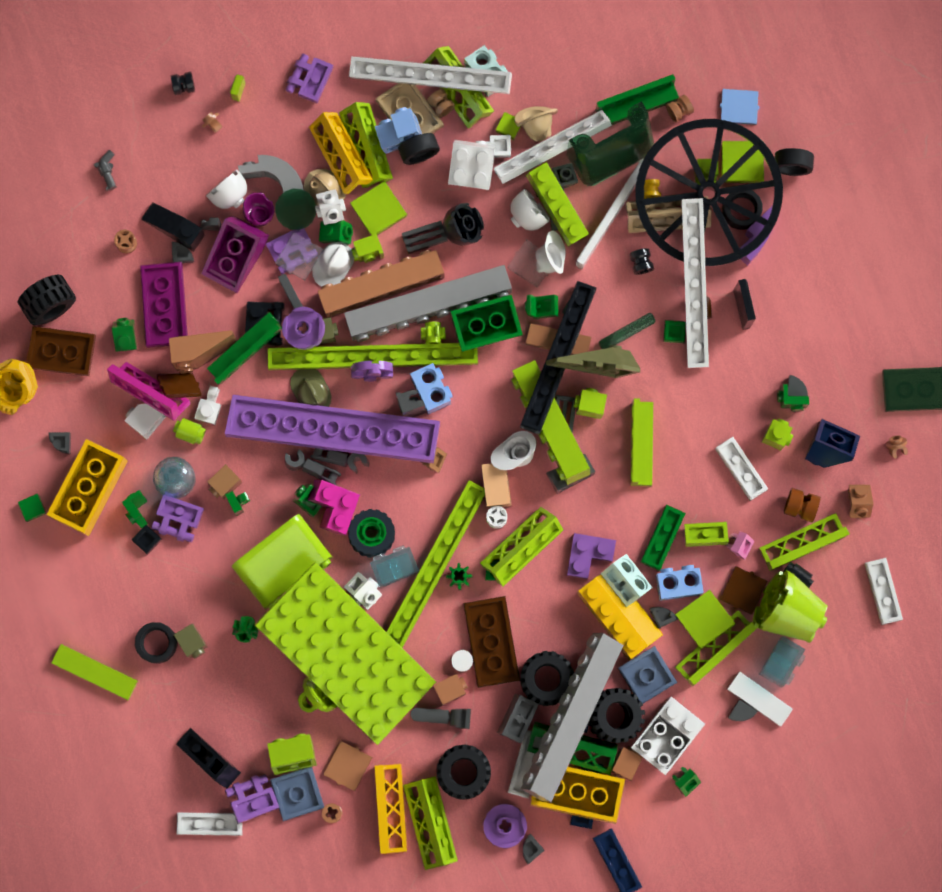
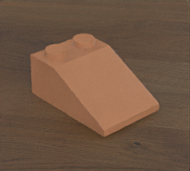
(197, 350)

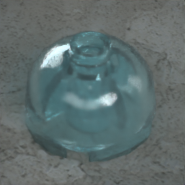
(174, 477)

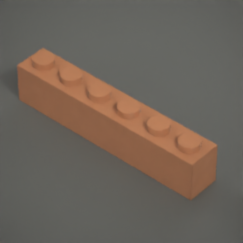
(381, 283)

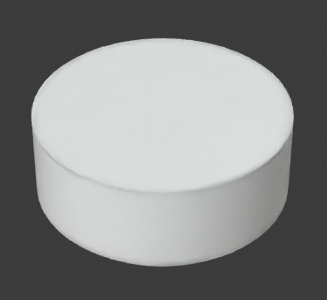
(462, 660)

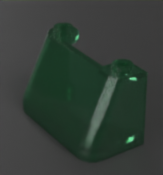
(614, 154)

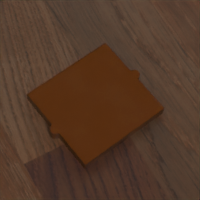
(179, 385)
(743, 590)

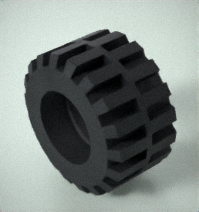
(46, 299)
(528, 673)
(632, 719)
(444, 772)

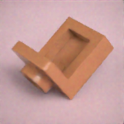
(860, 501)

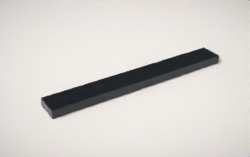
(562, 346)

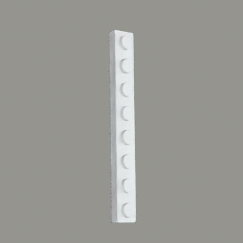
(430, 75)
(695, 283)

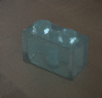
(394, 566)
(783, 662)

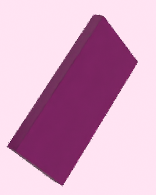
(163, 303)

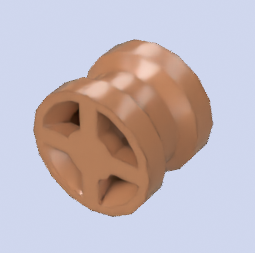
(125, 237)

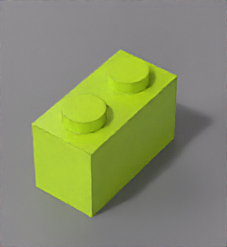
(291, 754)

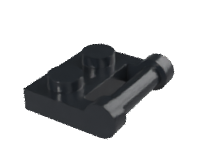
(258, 310)

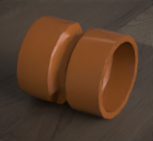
(802, 505)

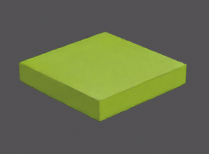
(751, 171)
(378, 209)
(705, 619)

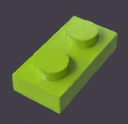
(706, 534)

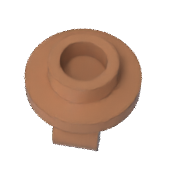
(212, 122)
(895, 443)

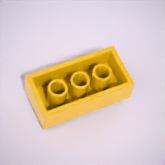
(87, 487)
(586, 796)

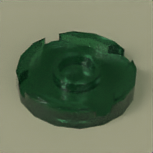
(295, 209)

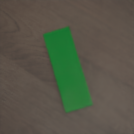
(662, 537)

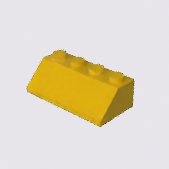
(624, 624)

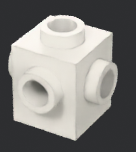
(330, 207)
(363, 590)

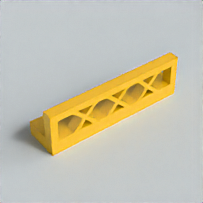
(343, 148)
(382, 808)

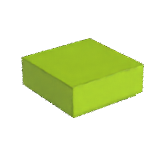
(237, 87)
(507, 126)

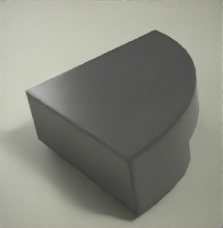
(212, 224)
(181, 253)
(796, 387)
(61, 441)
(662, 616)
(742, 712)
(531, 849)

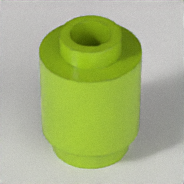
(189, 431)

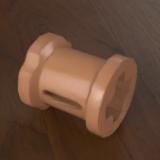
(326, 810)

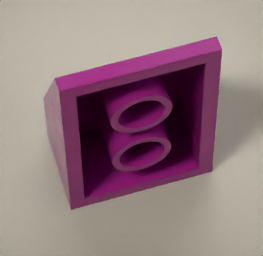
(234, 253)

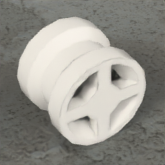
(497, 513)

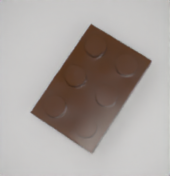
(61, 351)

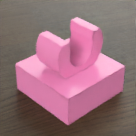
(742, 544)

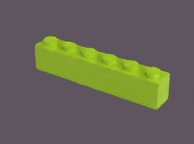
(555, 431)

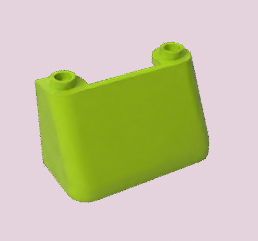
(281, 560)

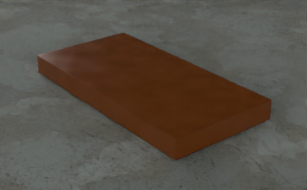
(491, 642)

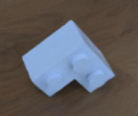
(399, 129)

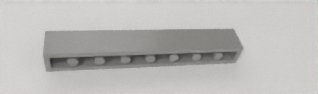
(427, 303)
(571, 717)

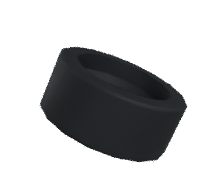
(418, 148)
(795, 161)
(738, 224)
(139, 641)

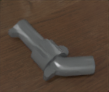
(105, 169)

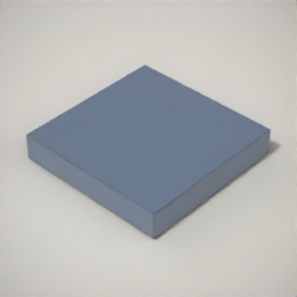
(647, 675)
(297, 793)

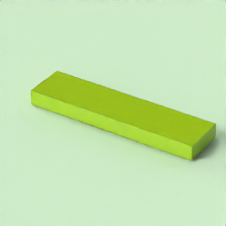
(94, 672)

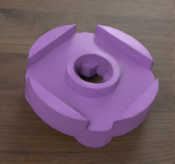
(312, 336)
(370, 370)
(515, 832)

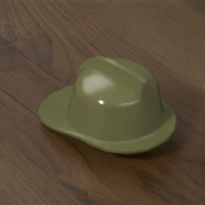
(310, 388)

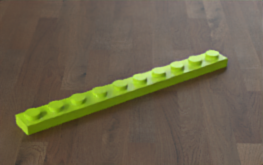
(344, 356)
(436, 562)

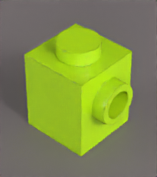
(590, 403)
(778, 434)

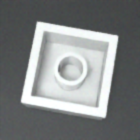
(471, 164)

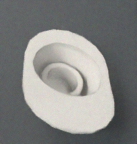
(551, 255)
(333, 264)
(515, 451)

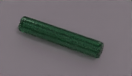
(627, 331)

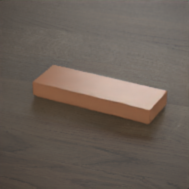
(544, 336)

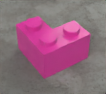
(339, 505)

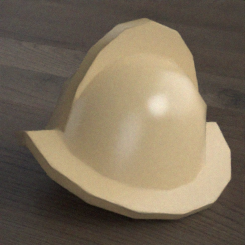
(536, 122)
(322, 181)

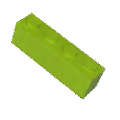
(557, 204)

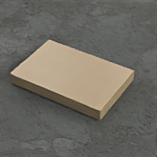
(410, 97)

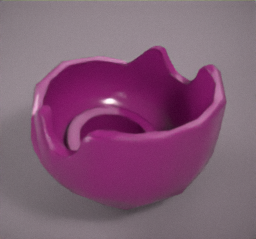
(258, 209)

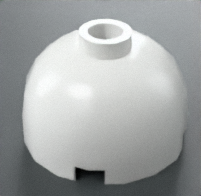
(229, 191)
(527, 212)

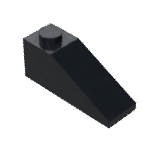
(174, 226)
(208, 758)

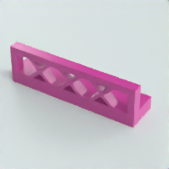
(146, 393)

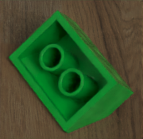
(486, 323)

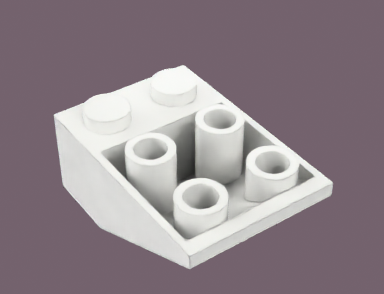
(668, 735)

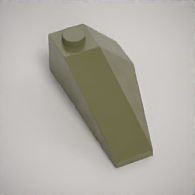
(607, 362)

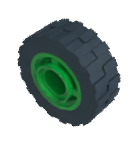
(371, 520)

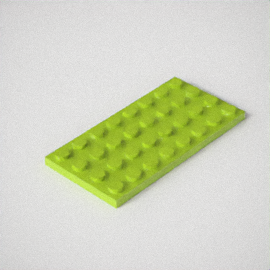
(345, 653)

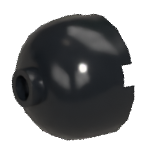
(463, 224)

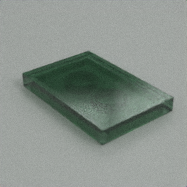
(912, 389)

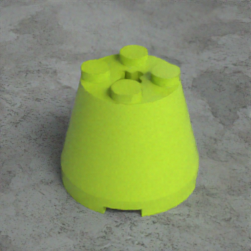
(790, 608)

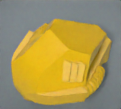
(16, 385)

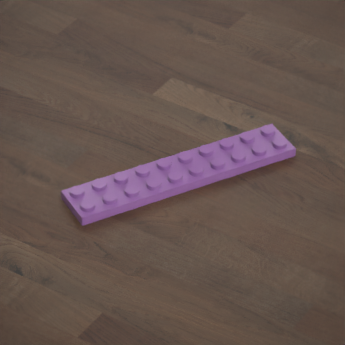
(332, 428)

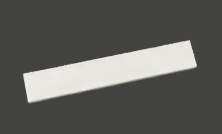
(550, 147)
(608, 218)

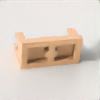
(496, 486)

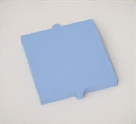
(739, 106)

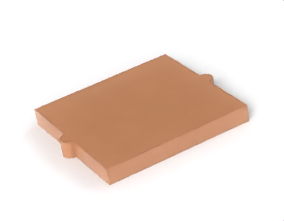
(347, 766)

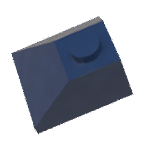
(832, 445)

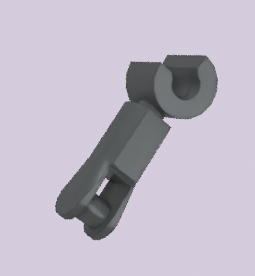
(340, 458)
(311, 467)
(458, 717)

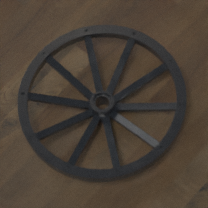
(721, 125)

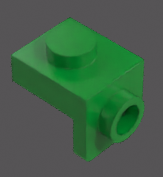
(336, 232)
(542, 306)
(124, 334)
(796, 403)
(301, 500)
(132, 504)

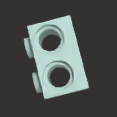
(488, 55)
(626, 580)

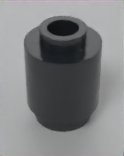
(801, 573)

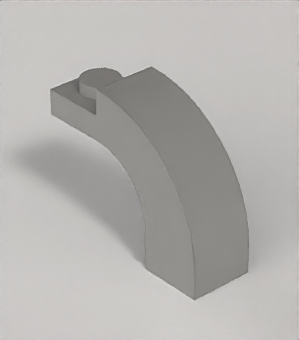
(272, 168)

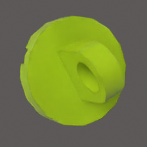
(316, 697)

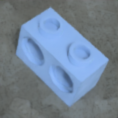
(426, 390)
(680, 588)

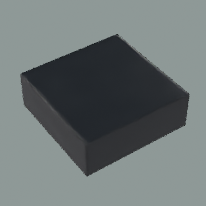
(146, 539)

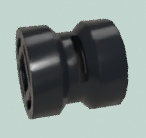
(186, 79)
(642, 262)

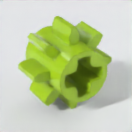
(433, 332)

